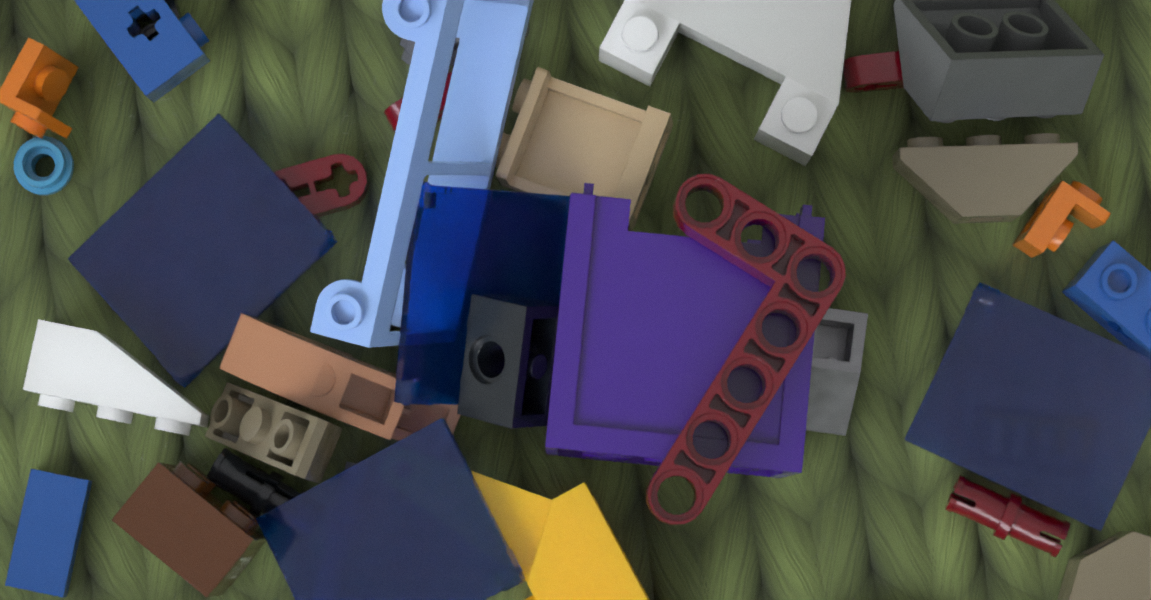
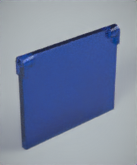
(468, 246)
(200, 248)
(1037, 406)
(394, 529)

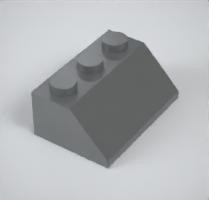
(994, 58)

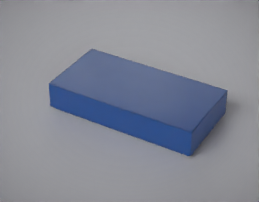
(48, 533)

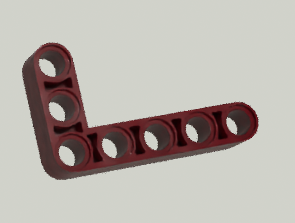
(752, 348)

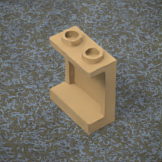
(580, 138)

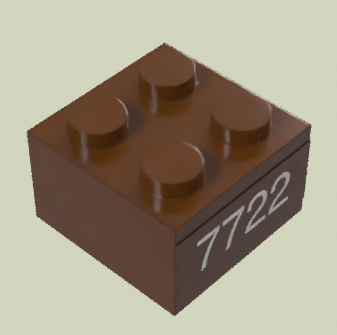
(191, 528)

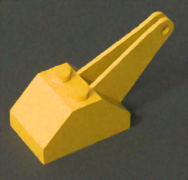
(562, 543)

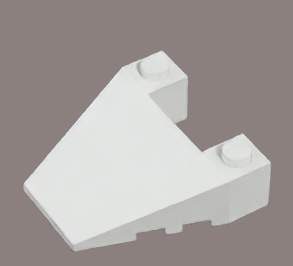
(783, 40)

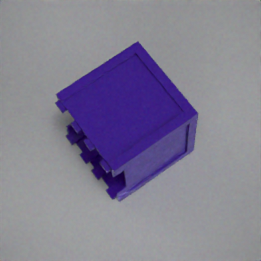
(647, 333)

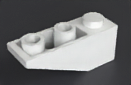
(93, 369)

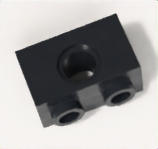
(508, 360)

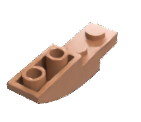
(326, 380)

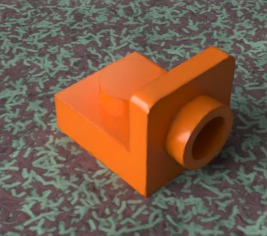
(36, 88)
(1049, 221)

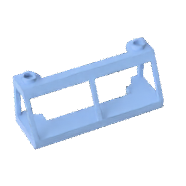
(463, 155)

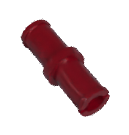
(1007, 516)

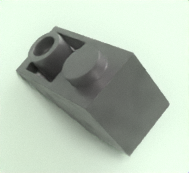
(835, 370)

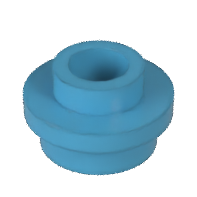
(28, 156)

